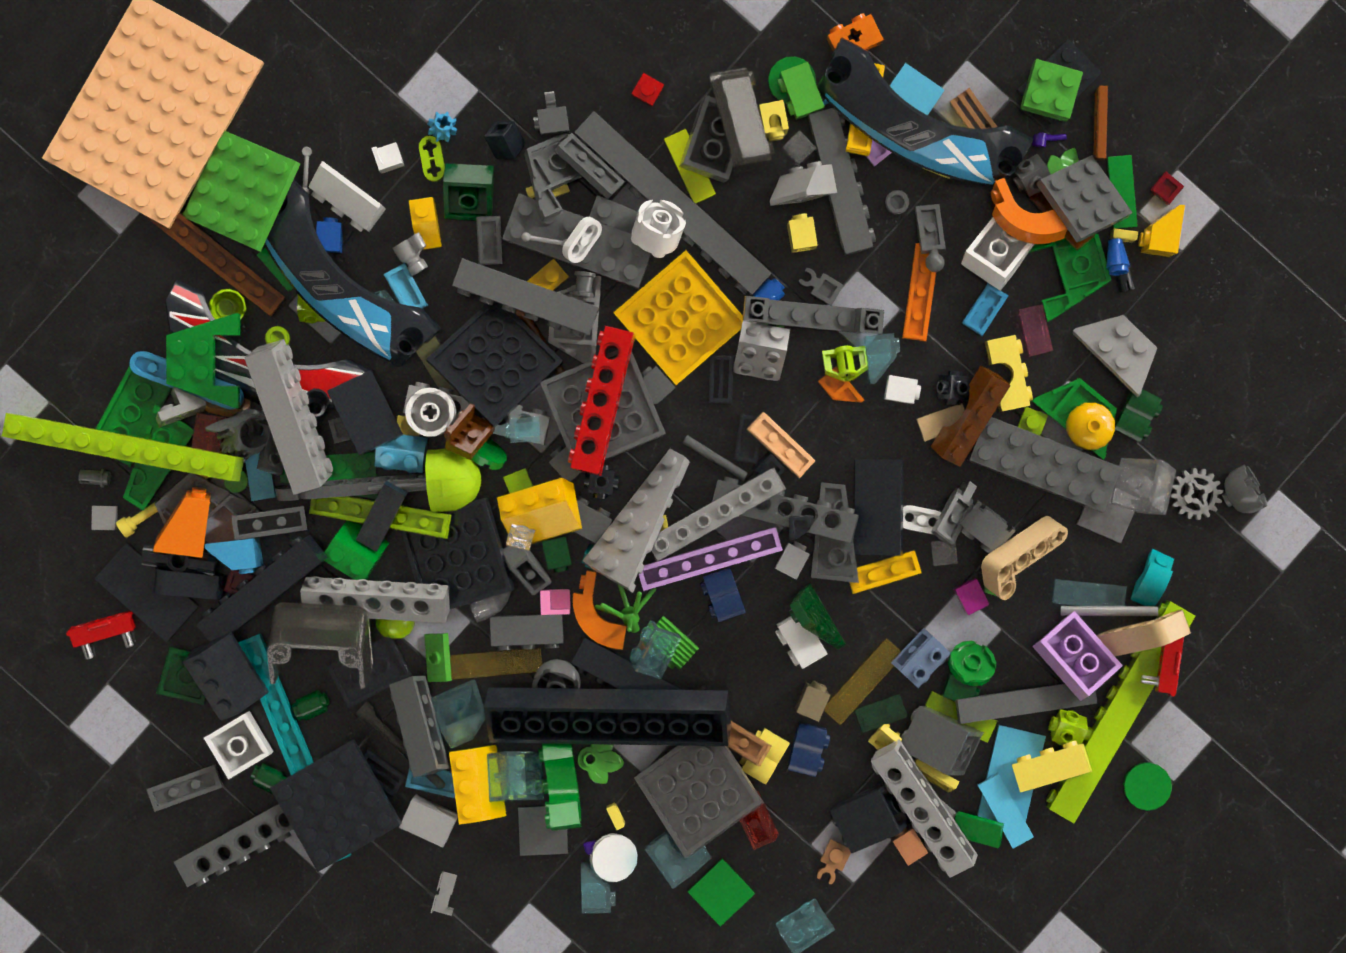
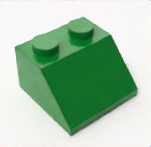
(352, 556)

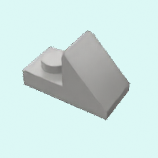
(186, 406)

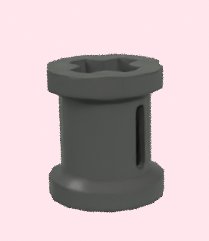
(584, 284)

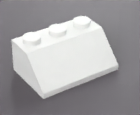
(345, 198)

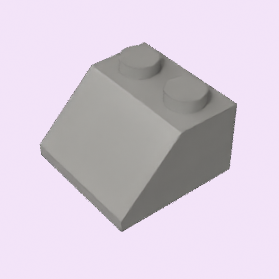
(804, 184)

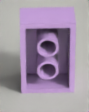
(1077, 656)

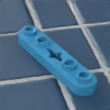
(154, 368)

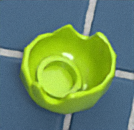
(226, 303)
(394, 628)

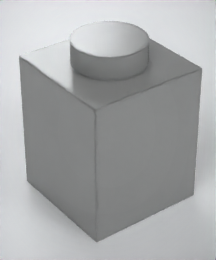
(792, 559)

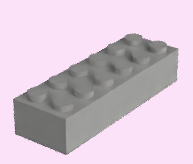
(289, 416)

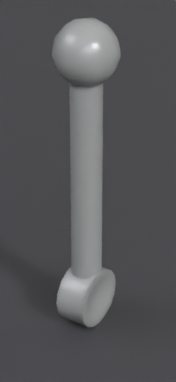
(306, 152)
(527, 237)

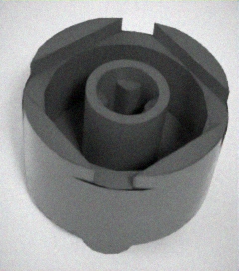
(986, 527)

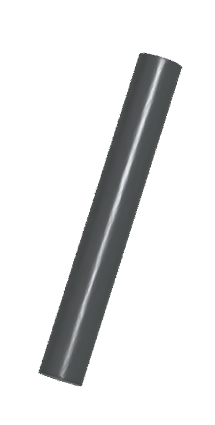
(715, 458)

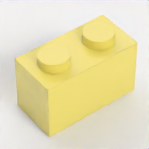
(802, 233)

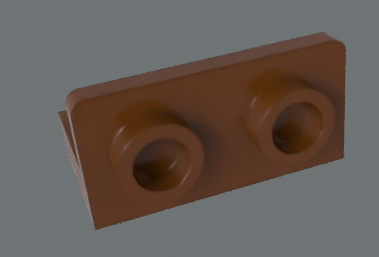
(467, 433)

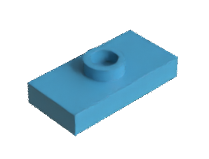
(984, 309)

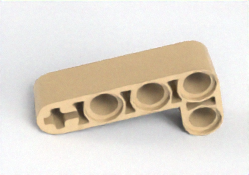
(1019, 553)
(1146, 634)

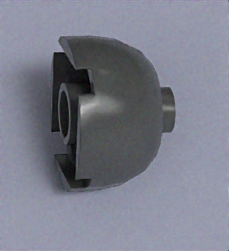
(1243, 491)
(556, 675)

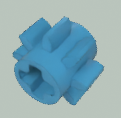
(440, 133)

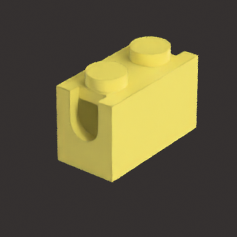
(774, 120)

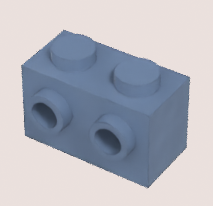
(921, 658)

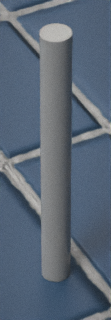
(1110, 610)

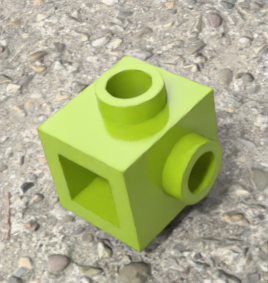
(1068, 727)

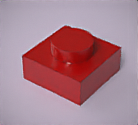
(647, 89)

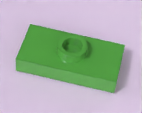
(438, 657)

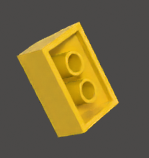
(546, 508)
(471, 785)

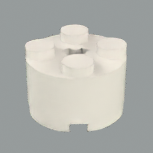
(658, 227)
(420, 403)

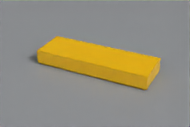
(886, 571)

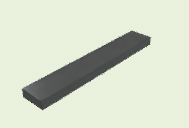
(1018, 703)

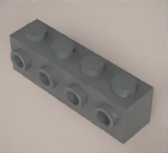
(419, 726)

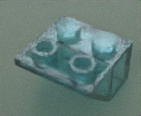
(515, 776)

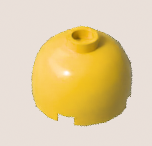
(1090, 426)

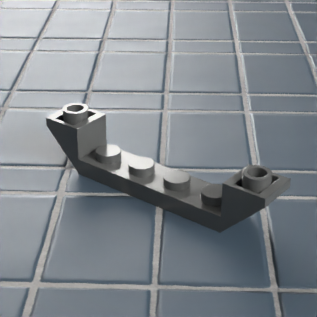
(813, 316)

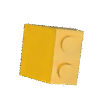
(1164, 234)

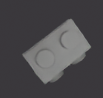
(761, 350)

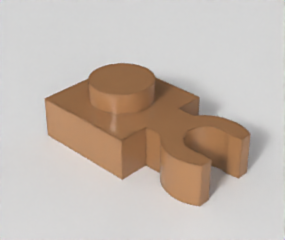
(835, 857)

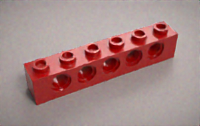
(594, 462)

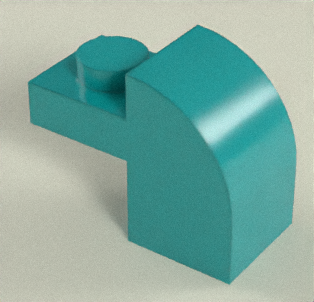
(1153, 580)

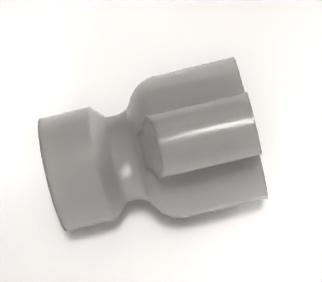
(409, 252)

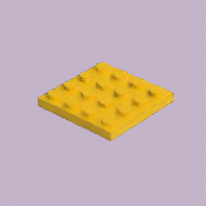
(680, 317)

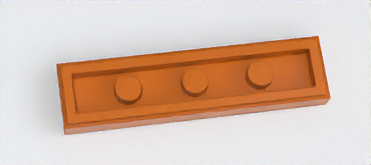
(919, 299)

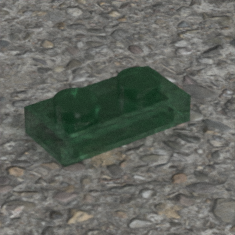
(880, 713)

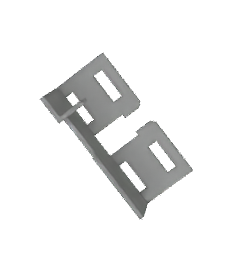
(446, 888)

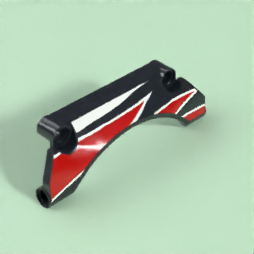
(188, 308)

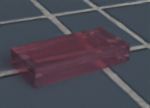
(1035, 330)

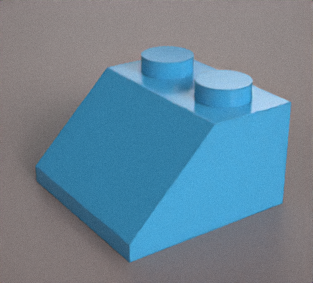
(238, 554)

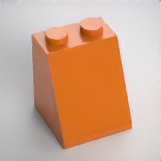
(186, 526)

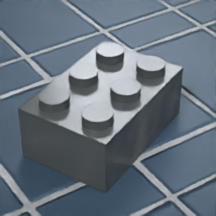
(707, 145)

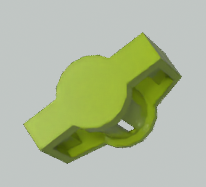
(843, 354)

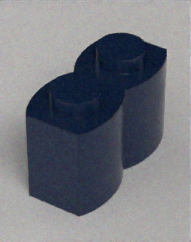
(723, 595)
(807, 749)

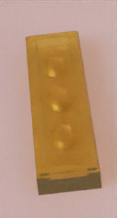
(495, 663)
(862, 682)

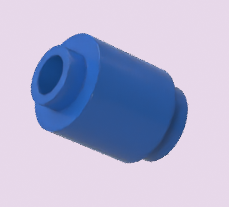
(770, 290)

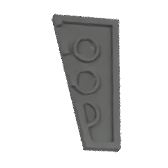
(833, 557)

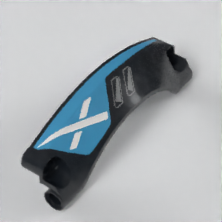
(875, 109)
(367, 319)

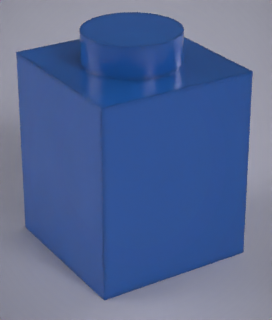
(330, 234)

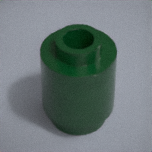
(310, 705)
(266, 777)

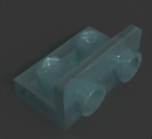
(654, 650)
(804, 926)

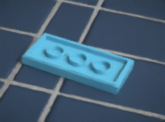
(1008, 746)

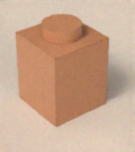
(909, 845)

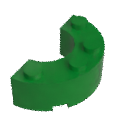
(561, 784)

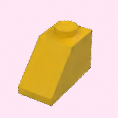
(425, 221)

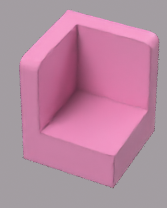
(555, 602)

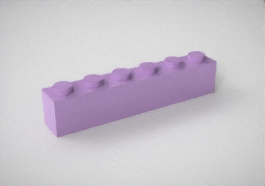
(710, 558)

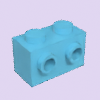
(403, 453)

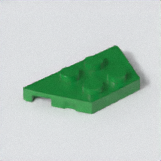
(1062, 400)

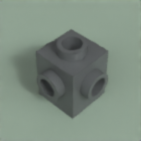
(1029, 174)

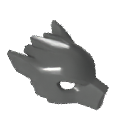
(242, 433)

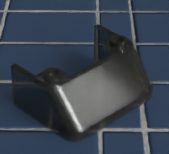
(741, 119)
(320, 628)

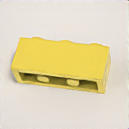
(1051, 766)

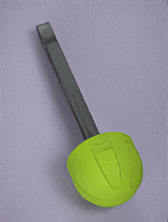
(448, 479)

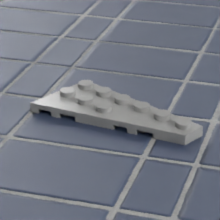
(636, 528)

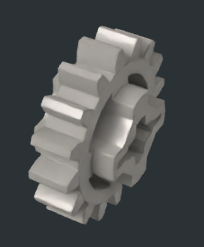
(1186, 498)

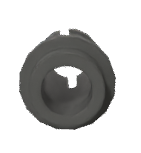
(95, 477)

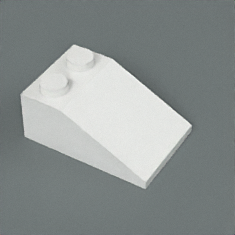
(995, 255)

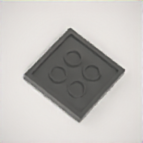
(1084, 198)

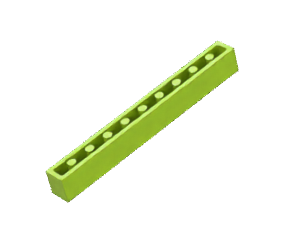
(122, 447)
(1111, 725)

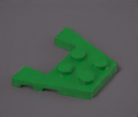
(1080, 273)
(192, 360)

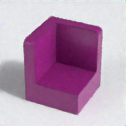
(971, 596)

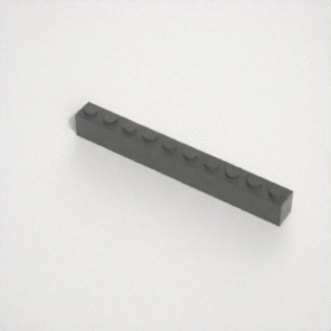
(653, 185)

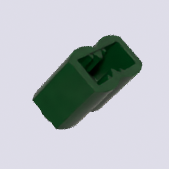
(1137, 414)

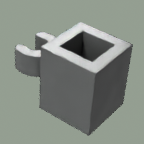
(553, 119)

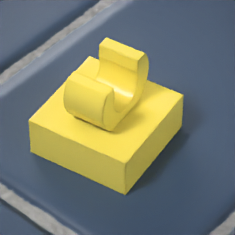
(883, 737)

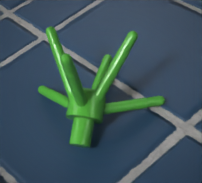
(628, 614)

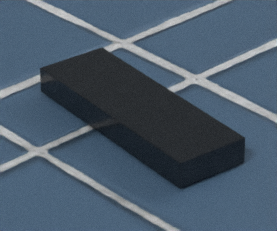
(381, 516)

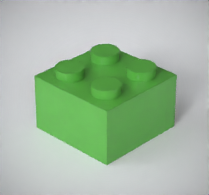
(1051, 90)

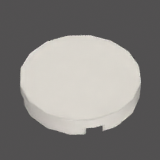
(613, 857)

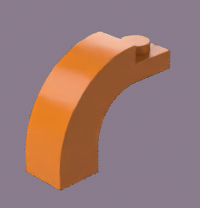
(1023, 225)
(597, 628)

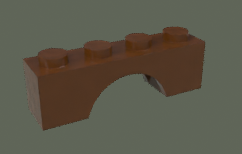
(985, 395)

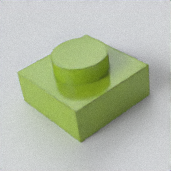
(1032, 421)

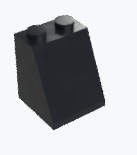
(869, 818)

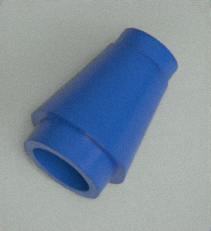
(1117, 258)

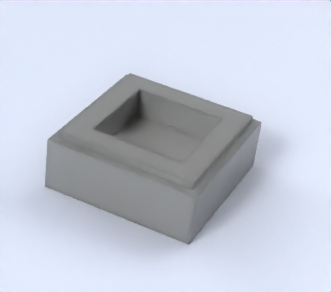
(104, 517)

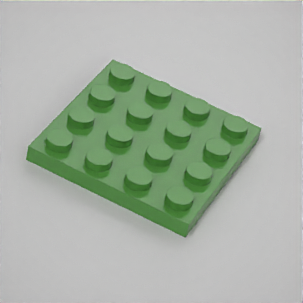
(241, 190)

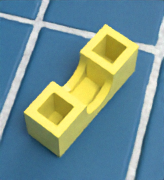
(1007, 352)

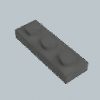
(589, 166)
(185, 787)

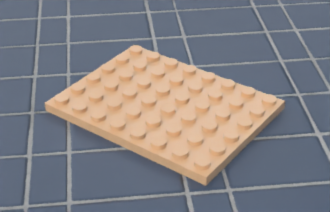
(153, 110)

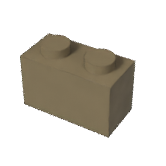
(812, 700)

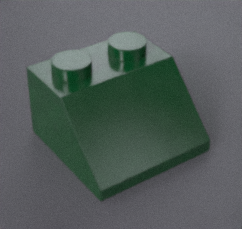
(468, 191)

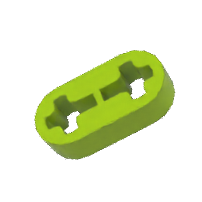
(426, 159)

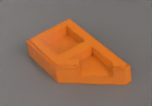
(839, 389)

